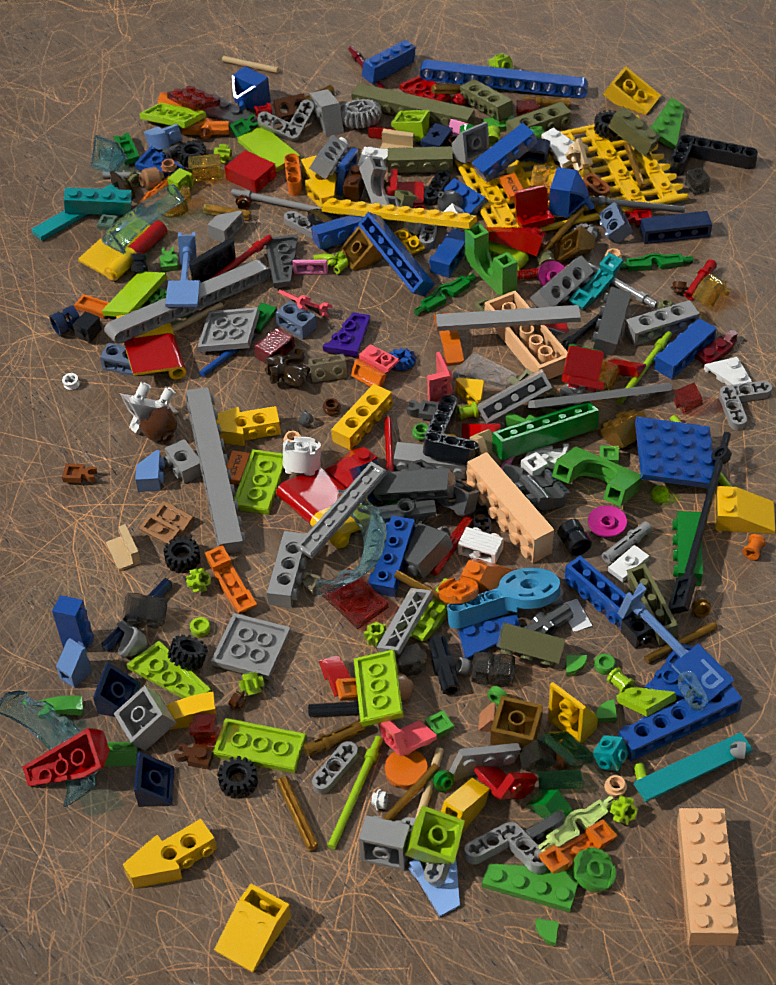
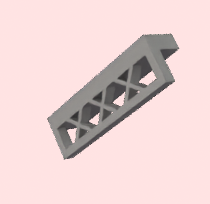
(405, 620)

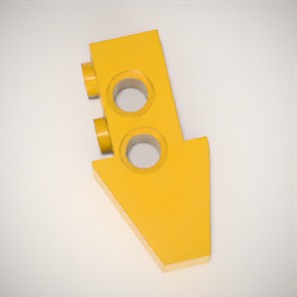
(316, 186)
(248, 425)
(150, 863)

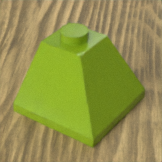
(412, 121)
(434, 837)

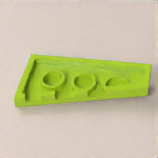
(156, 667)

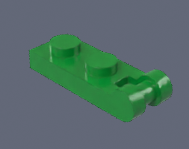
(128, 148)

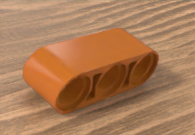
(293, 174)

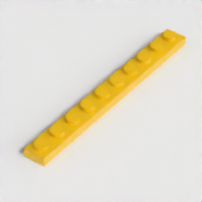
(403, 213)

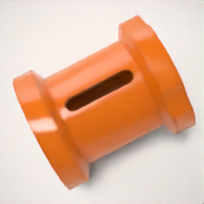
(753, 548)

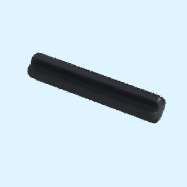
(339, 708)

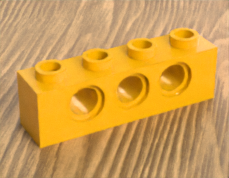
(362, 417)

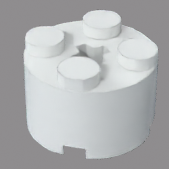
(301, 456)

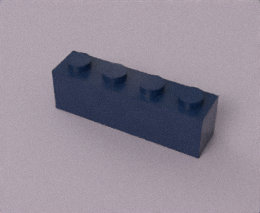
(675, 227)

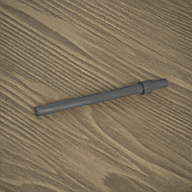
(601, 201)

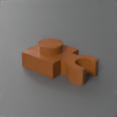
(77, 472)

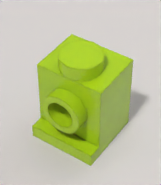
(181, 178)

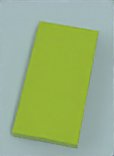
(172, 115)
(266, 145)
(134, 293)
(260, 482)
(378, 688)
(261, 744)

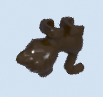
(279, 368)

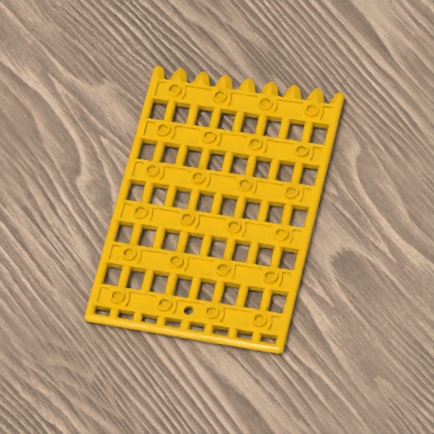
(612, 164)

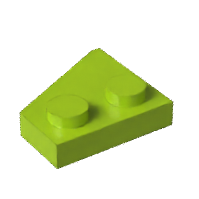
(645, 700)

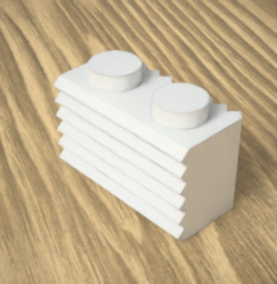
(480, 545)

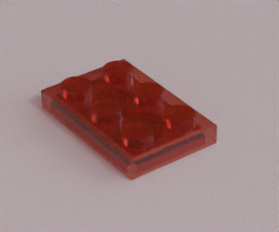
(193, 98)
(357, 602)

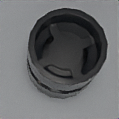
(574, 537)

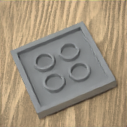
(228, 329)
(251, 646)

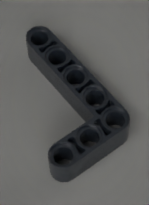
(712, 151)
(440, 444)

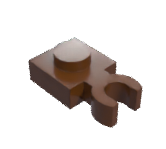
(197, 756)

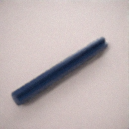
(117, 634)

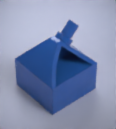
(250, 88)
(568, 193)

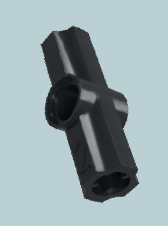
(444, 665)

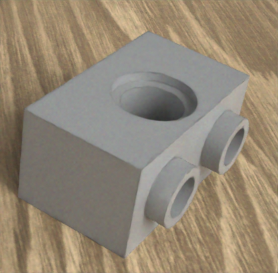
(183, 461)

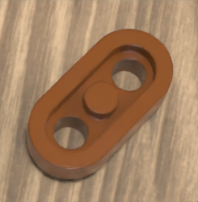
(596, 185)

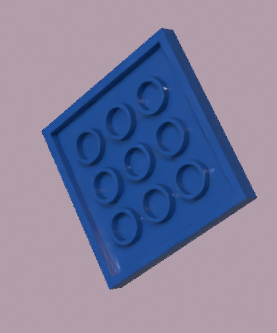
(674, 452)

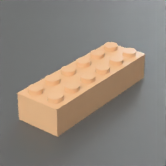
(530, 343)
(510, 508)
(707, 877)

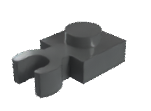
(425, 410)

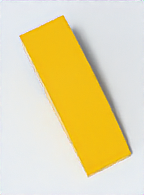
(184, 709)

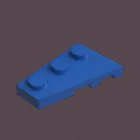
(342, 168)
(471, 199)

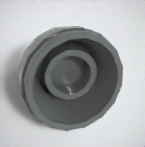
(449, 197)

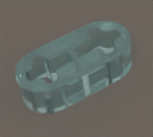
(687, 692)

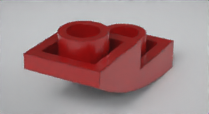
(333, 669)

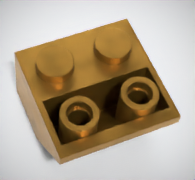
(622, 429)

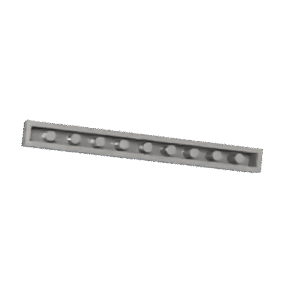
(214, 471)

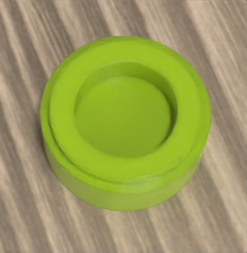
(200, 627)

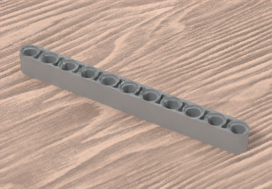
(209, 293)

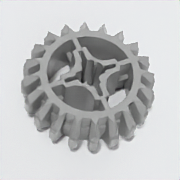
(361, 113)

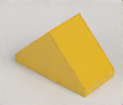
(470, 390)

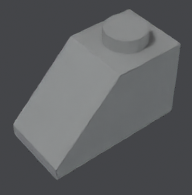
(225, 225)

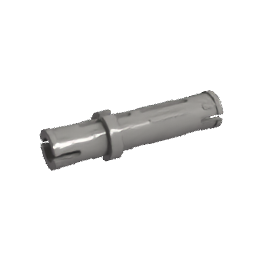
(632, 537)

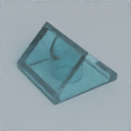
(107, 154)

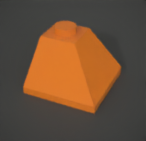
(484, 573)

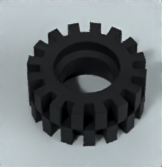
(602, 122)
(190, 149)
(182, 563)
(187, 652)
(233, 767)

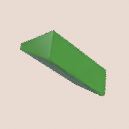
(122, 754)

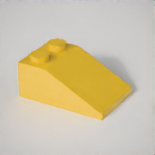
(631, 92)
(743, 511)
(570, 714)

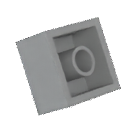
(145, 718)
(384, 842)

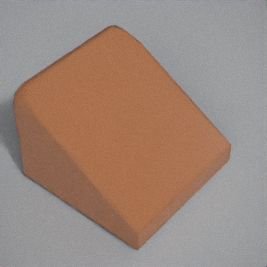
(487, 717)

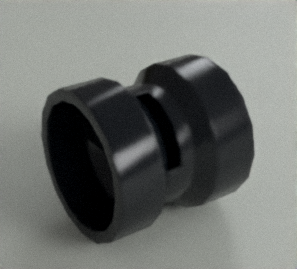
(139, 263)

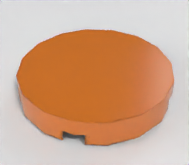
(458, 591)
(405, 769)

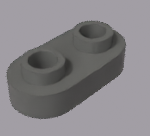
(554, 821)

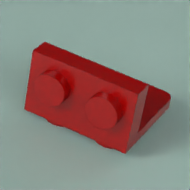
(416, 188)
(532, 207)
(583, 368)
(506, 786)

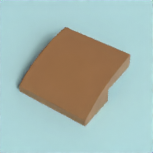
(167, 523)

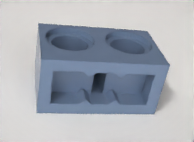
(615, 223)
(296, 320)
(115, 359)

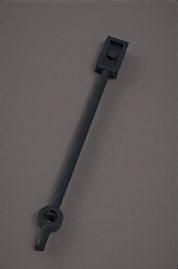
(685, 585)

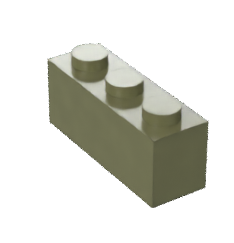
(634, 131)
(530, 644)

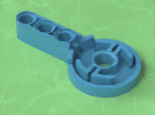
(516, 590)

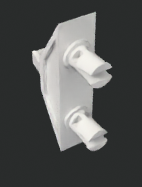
(141, 406)

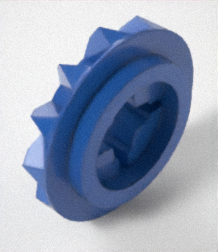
(404, 363)

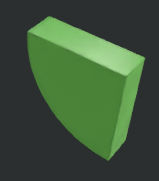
(575, 663)
(607, 712)
(547, 930)

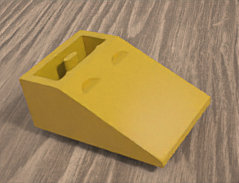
(253, 927)

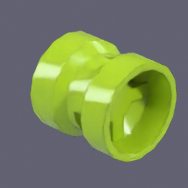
(494, 135)

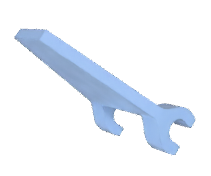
(443, 898)

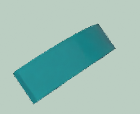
(598, 283)

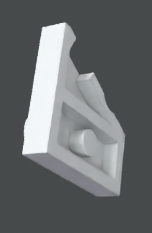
(728, 371)

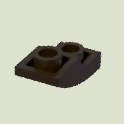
(121, 183)

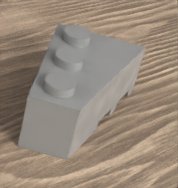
(327, 112)

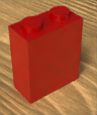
(250, 171)

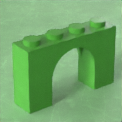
(497, 273)
(621, 481)

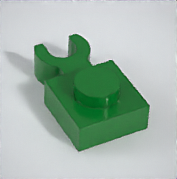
(242, 127)

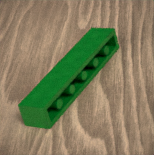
(545, 430)

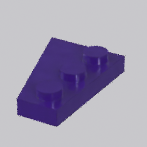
(350, 336)

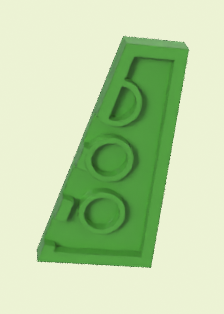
(669, 123)
(547, 888)

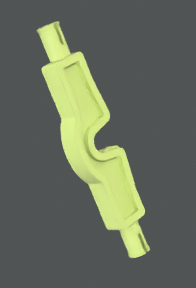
(569, 829)

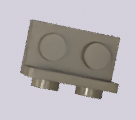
(328, 368)

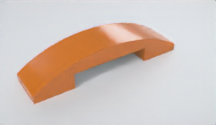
(451, 346)
(229, 580)
(561, 858)

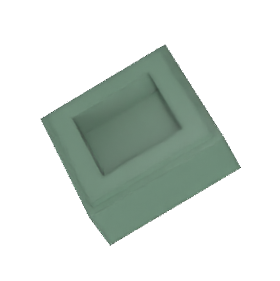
(106, 221)

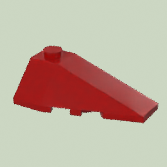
(523, 239)
(69, 760)

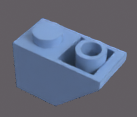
(149, 473)
(73, 663)

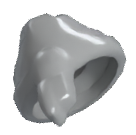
(133, 641)

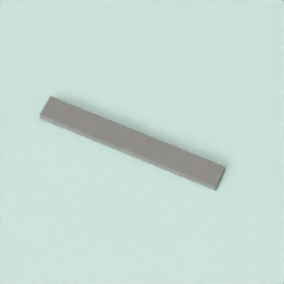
(508, 318)
(599, 395)

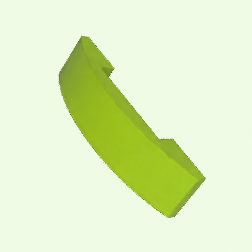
(430, 619)

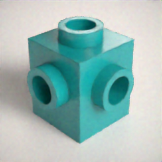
(610, 753)

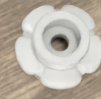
(380, 799)

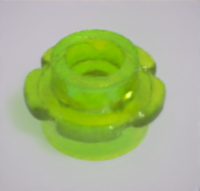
(660, 494)

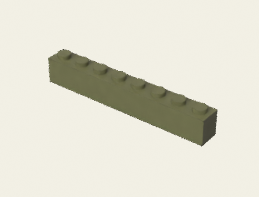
(394, 101)

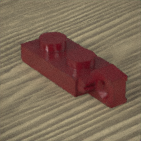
(718, 348)

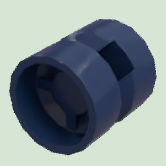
(59, 321)

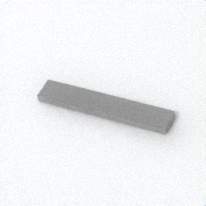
(341, 510)

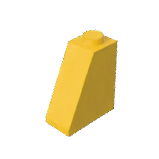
(466, 802)

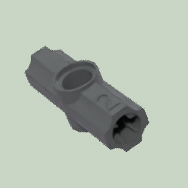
(408, 509)
(549, 622)

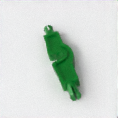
(663, 261)
(438, 298)

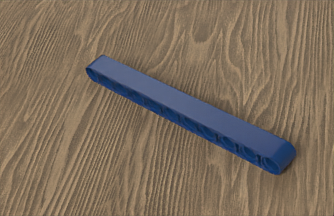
(493, 77)

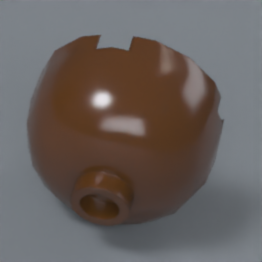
(160, 425)

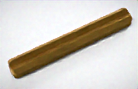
(297, 813)

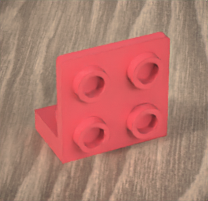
(439, 383)
(408, 738)

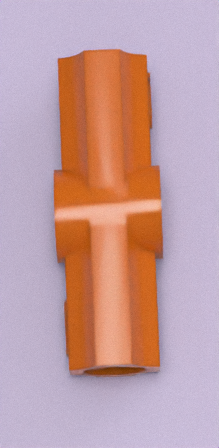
(206, 128)

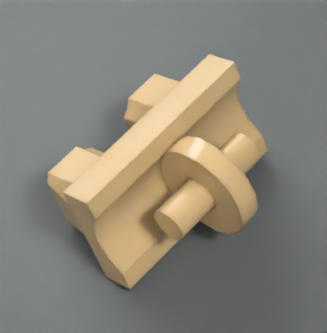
(577, 153)

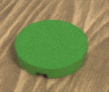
(594, 869)

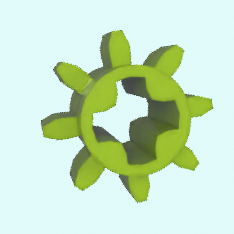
(225, 153)
(198, 580)
(374, 633)
(251, 683)
(623, 810)

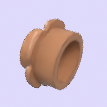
(168, 166)

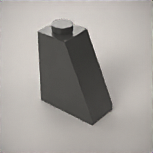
(426, 550)

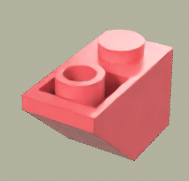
(378, 358)

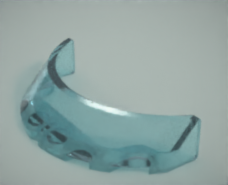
(139, 218)
(374, 538)
(49, 729)

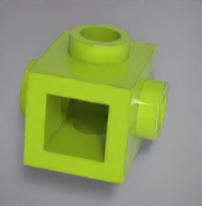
(501, 61)

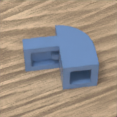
(164, 137)

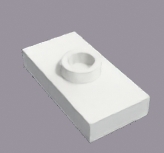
(630, 559)

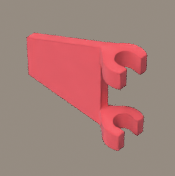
(302, 300)

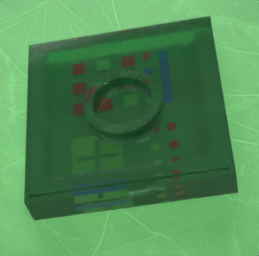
(568, 747)

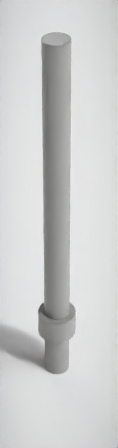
(273, 200)
(641, 296)

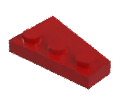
(422, 88)

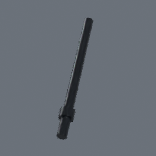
(572, 339)

